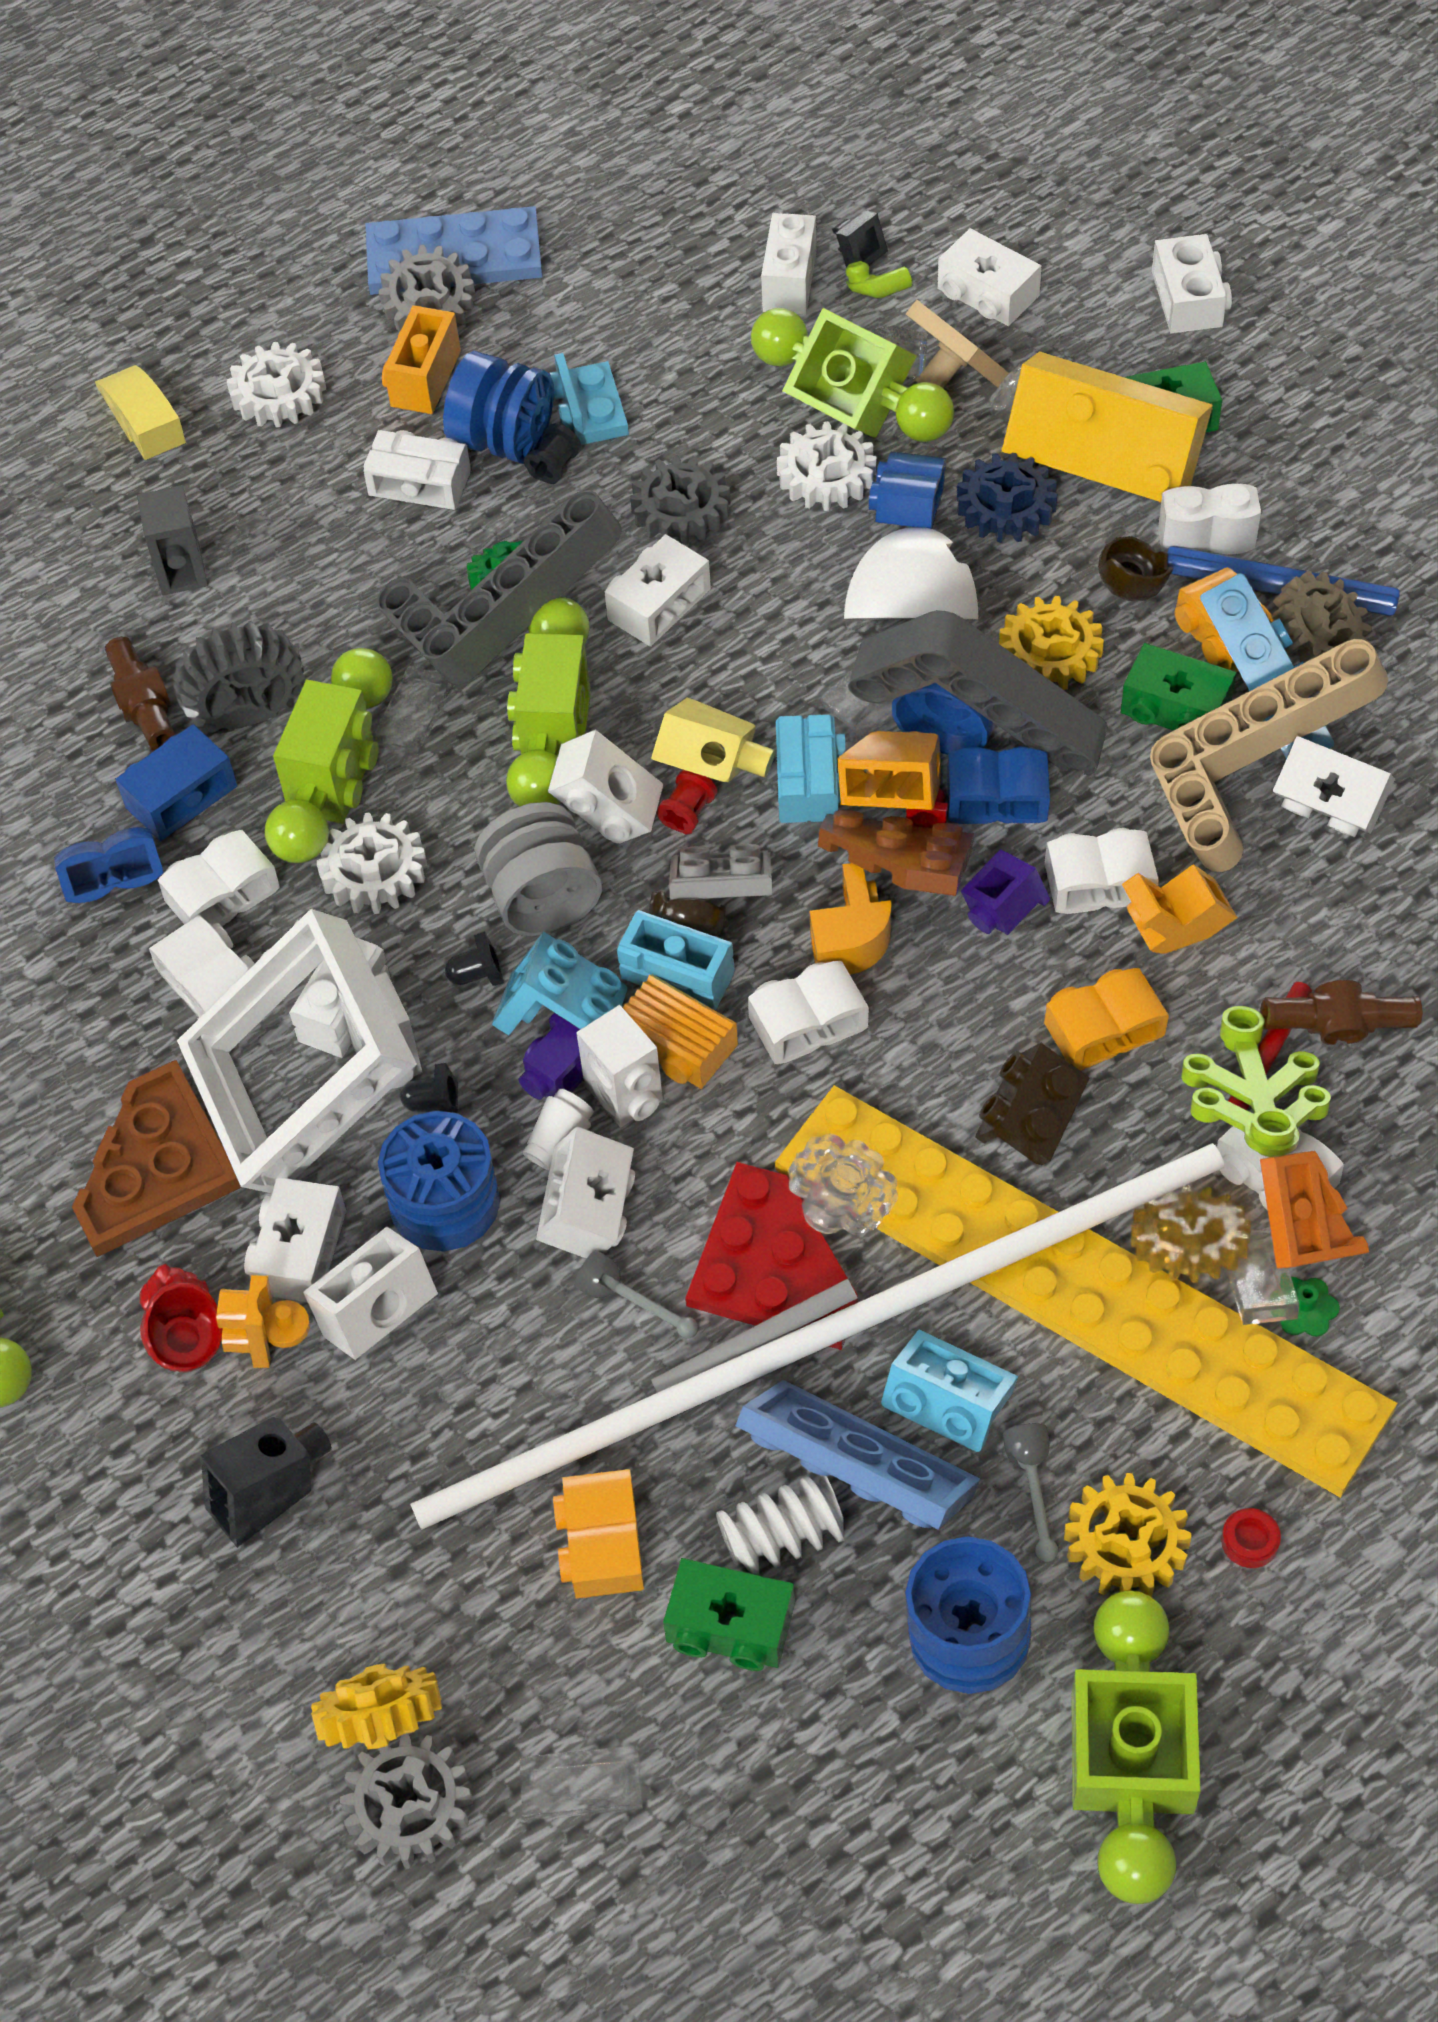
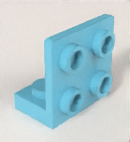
(561, 981)

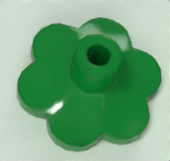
(1314, 1308)

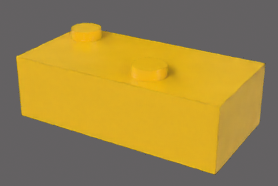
(1105, 427)

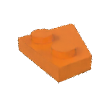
(1306, 1212)

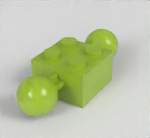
(851, 374)
(549, 698)
(326, 754)
(1134, 1746)

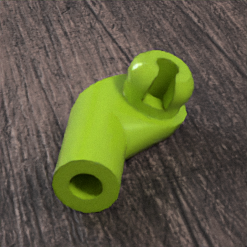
(876, 285)

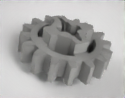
(427, 285)
(382, 1789)

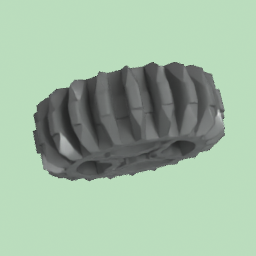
(238, 677)

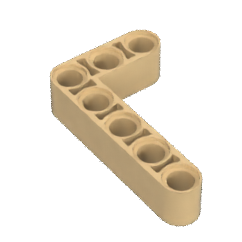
(1254, 739)

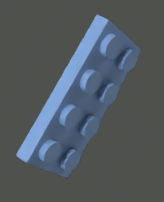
(492, 244)
(858, 1453)

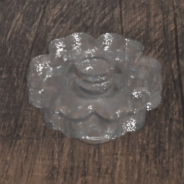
(842, 1185)

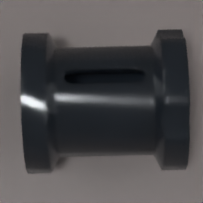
(552, 454)

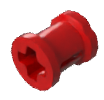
(686, 801)

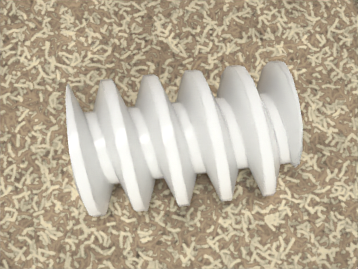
(782, 1524)

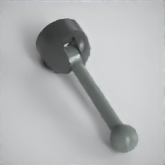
(603, 1277)
(1027, 1448)

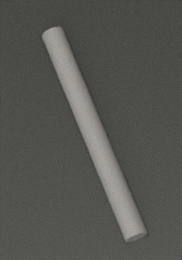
(760, 1334)

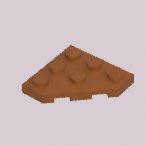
(915, 855)
(152, 1163)

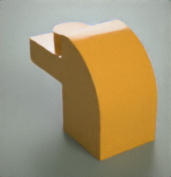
(1180, 911)
(856, 932)

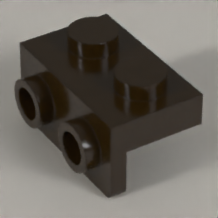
(1033, 1103)

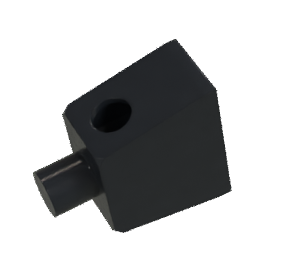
(259, 1475)

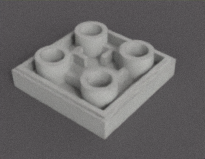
(720, 875)

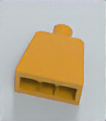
(900, 771)

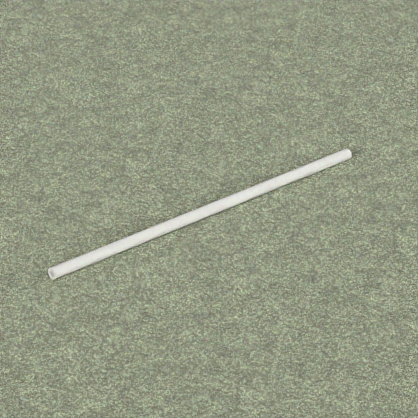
(815, 1337)

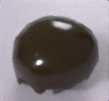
(1133, 569)
(689, 913)

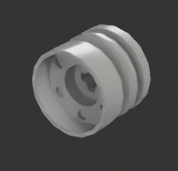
(537, 868)

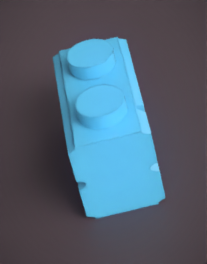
(807, 767)
(678, 955)

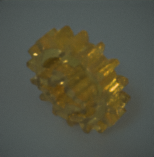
(1191, 1234)

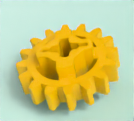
(1054, 640)
(1140, 1515)
(376, 1706)

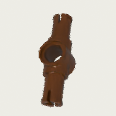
(139, 692)
(1341, 1012)

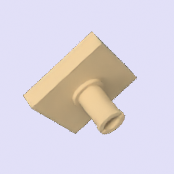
(953, 352)

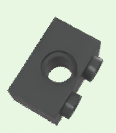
(172, 540)

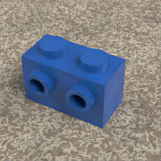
(176, 782)

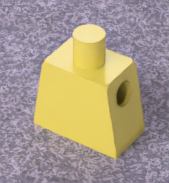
(692, 741)

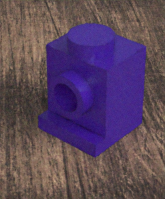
(1003, 893)
(553, 1061)

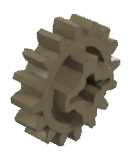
(1319, 615)

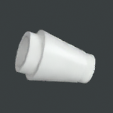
(555, 1122)

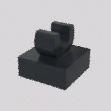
(861, 238)

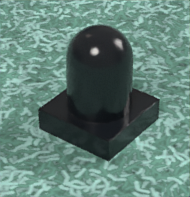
(475, 964)
(432, 1093)

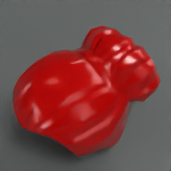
(179, 1320)

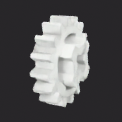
(276, 384)
(826, 466)
(372, 863)

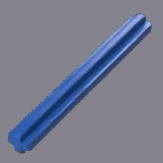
(1272, 578)

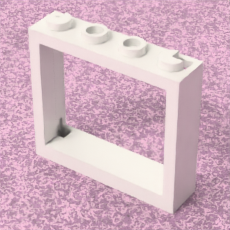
(341, 1099)

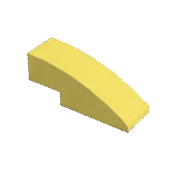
(142, 411)

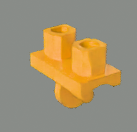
(253, 1319)

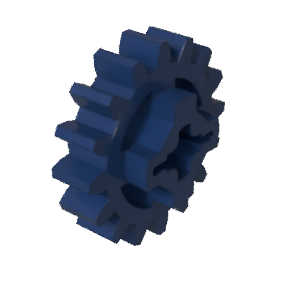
(1006, 497)

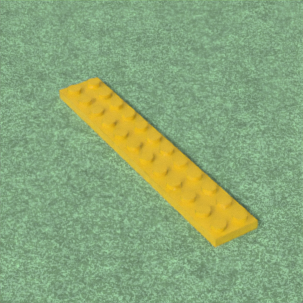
(1118, 1308)

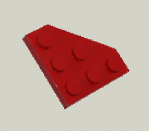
(762, 1253)

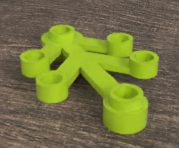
(1268, 1128)

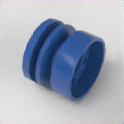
(498, 406)
(942, 713)
(439, 1180)
(965, 1584)

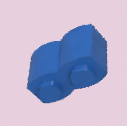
(908, 489)
(998, 785)
(95, 868)

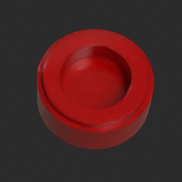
(1250, 1538)

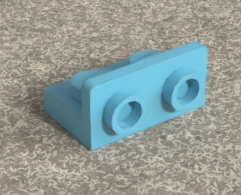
(589, 401)
(947, 1390)

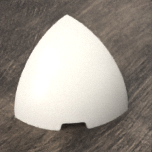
(909, 577)

